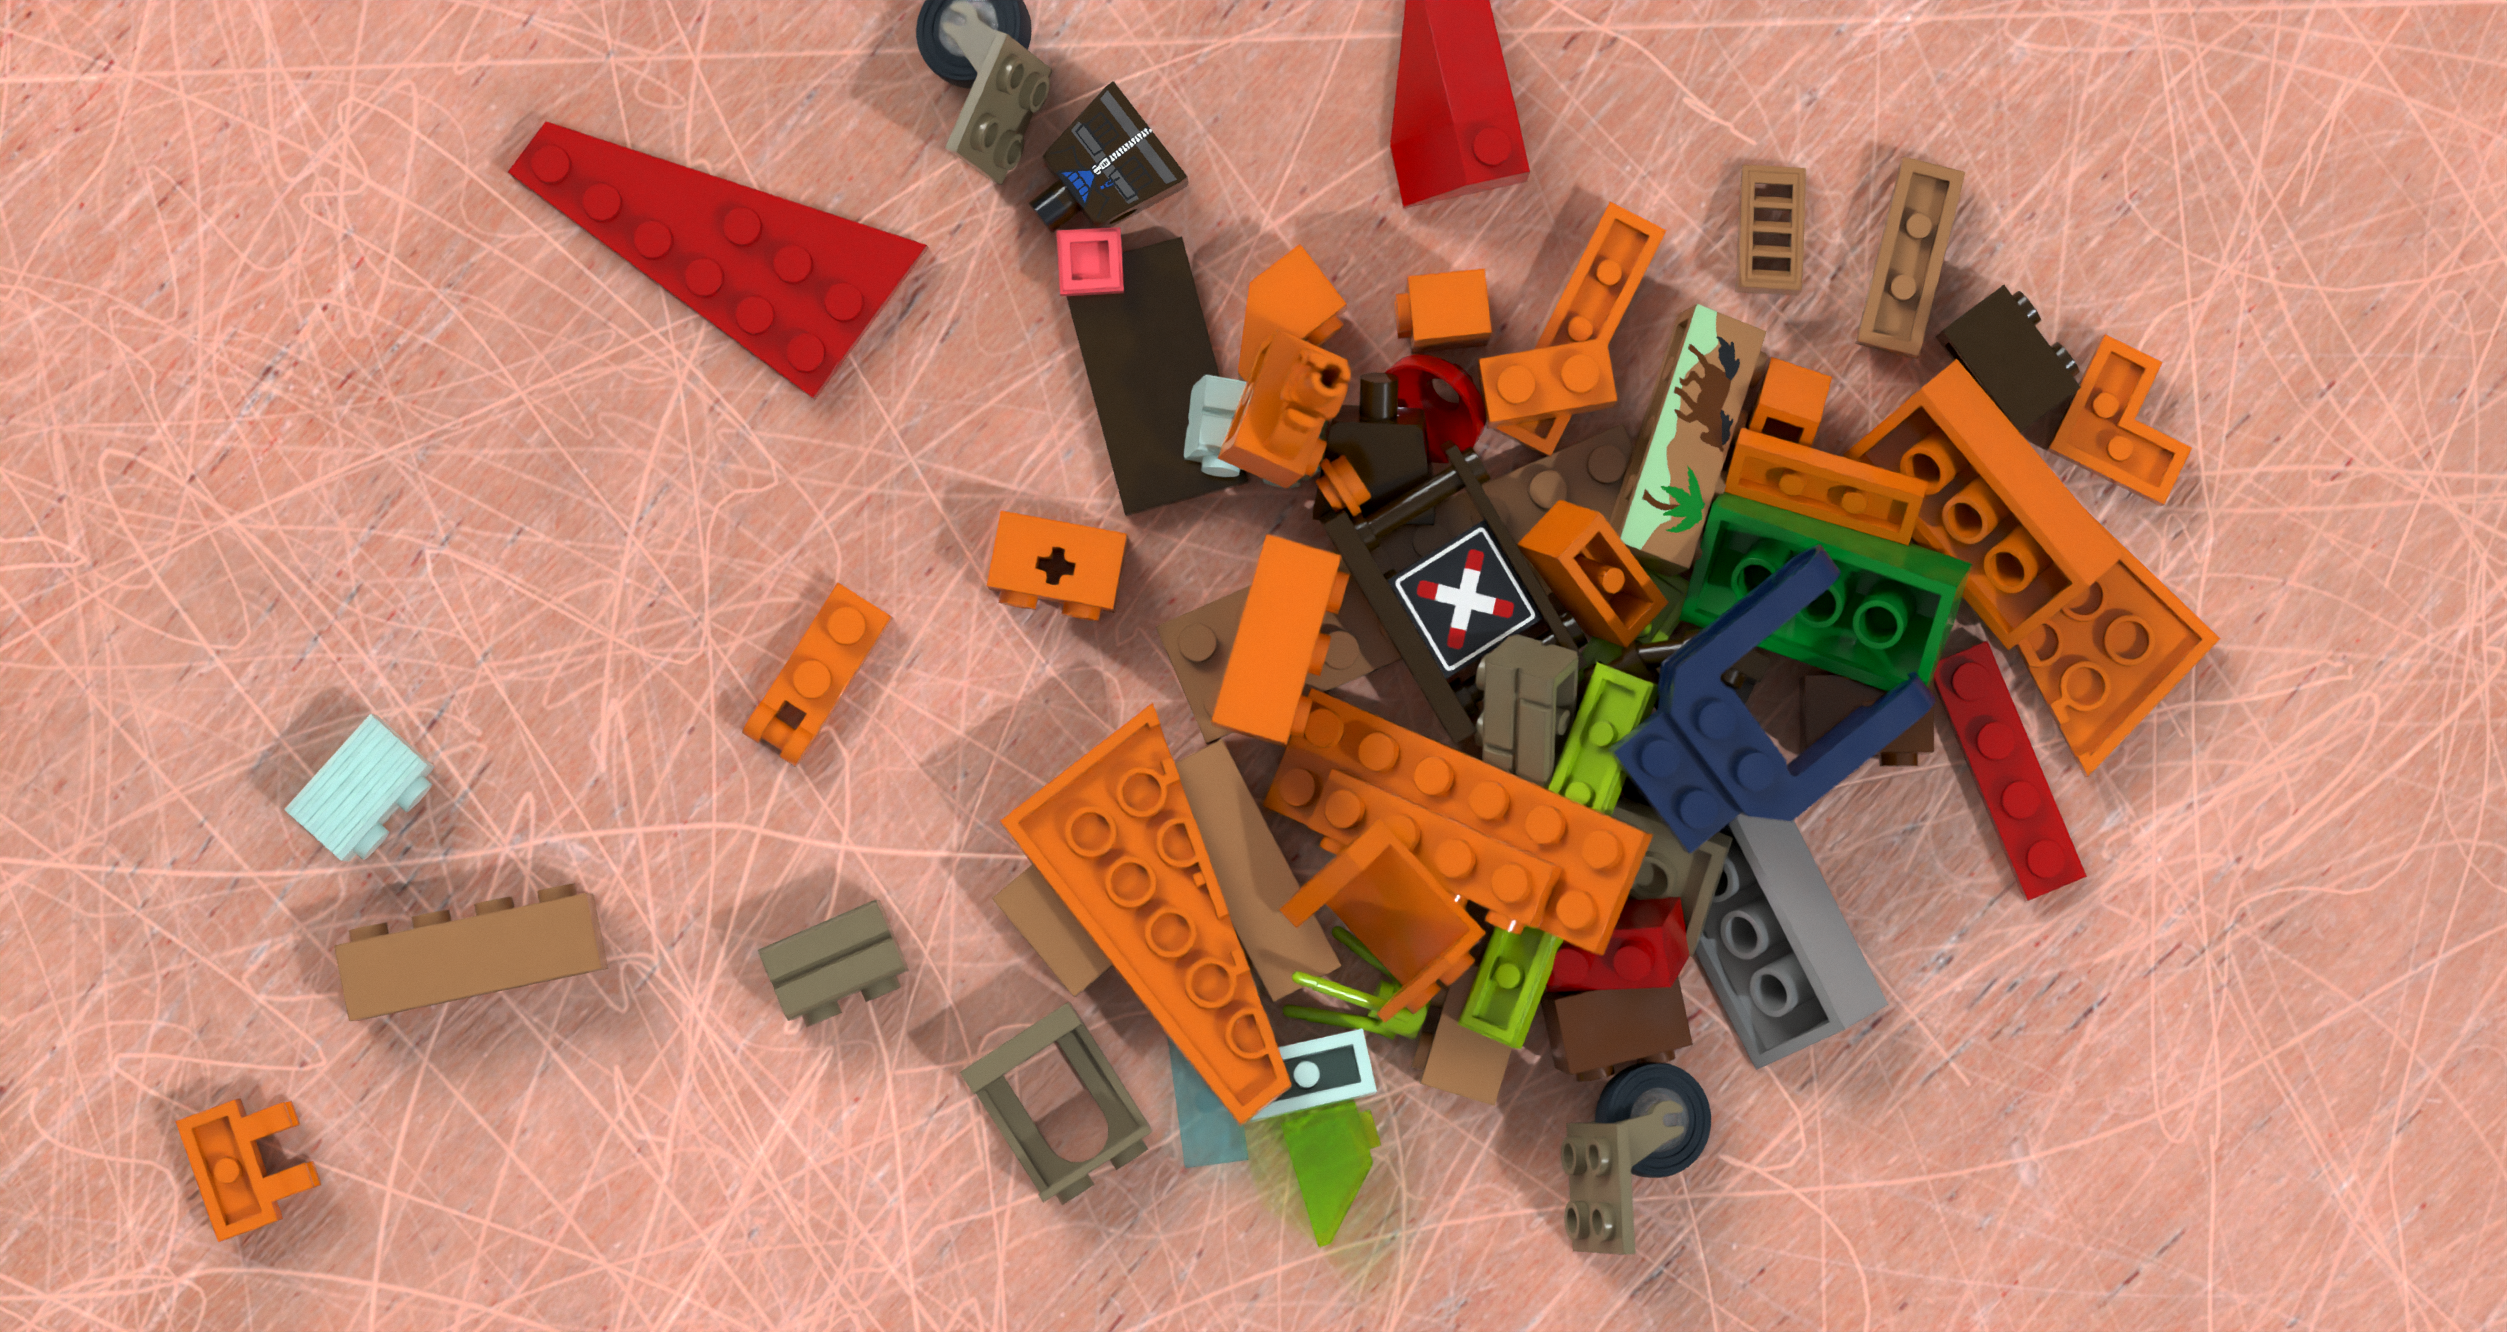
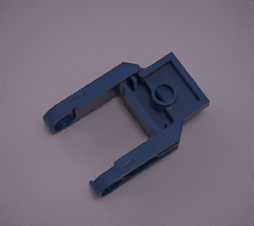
(1705, 752)

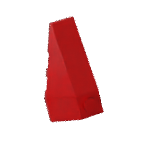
(1453, 105)

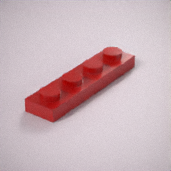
(2006, 772)

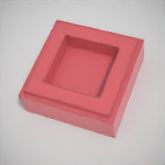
(1090, 261)

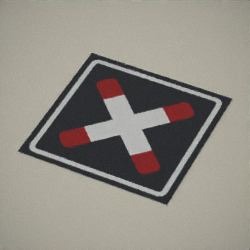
(1465, 599)

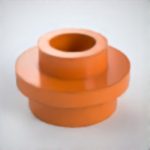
(1342, 486)

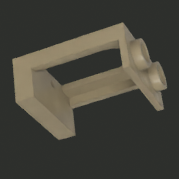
(1045, 1168)

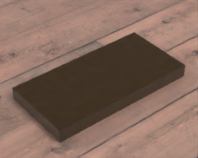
(1141, 365)

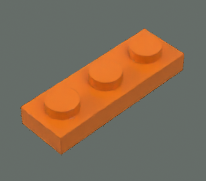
(1825, 486)

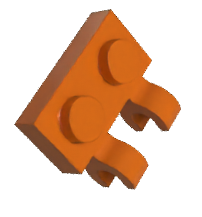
(231, 1169)

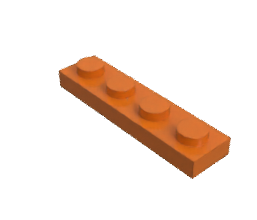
(1593, 302)

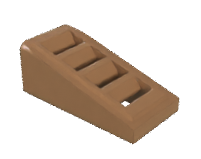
(1771, 281)

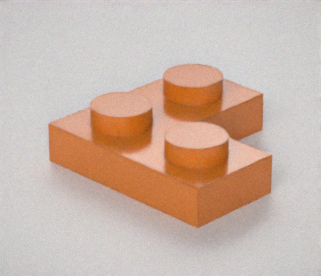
(2102, 429)

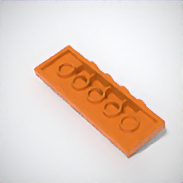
(1466, 821)

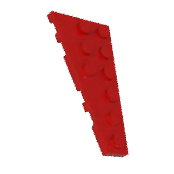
(753, 264)

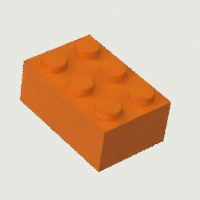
(1280, 641)

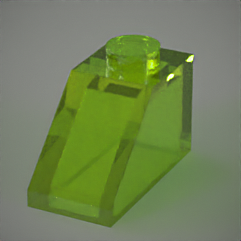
(1331, 1162)

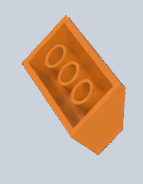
(1990, 504)

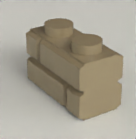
(1527, 706)
(835, 962)

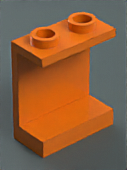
(1395, 913)

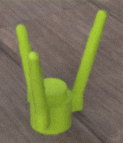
(1402, 1023)

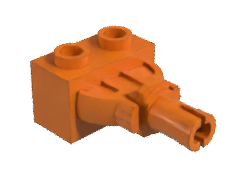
(1284, 410)

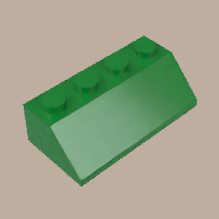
(1871, 625)

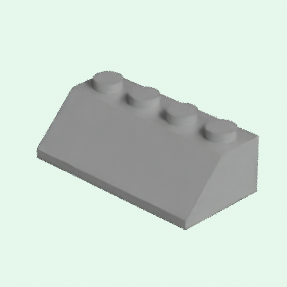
(1782, 945)

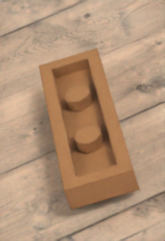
(1910, 257)

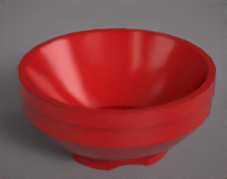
(1445, 420)

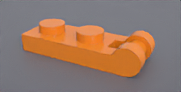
(818, 672)

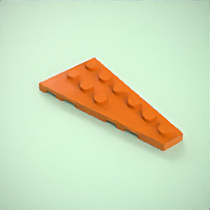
(2113, 656)
(1140, 883)

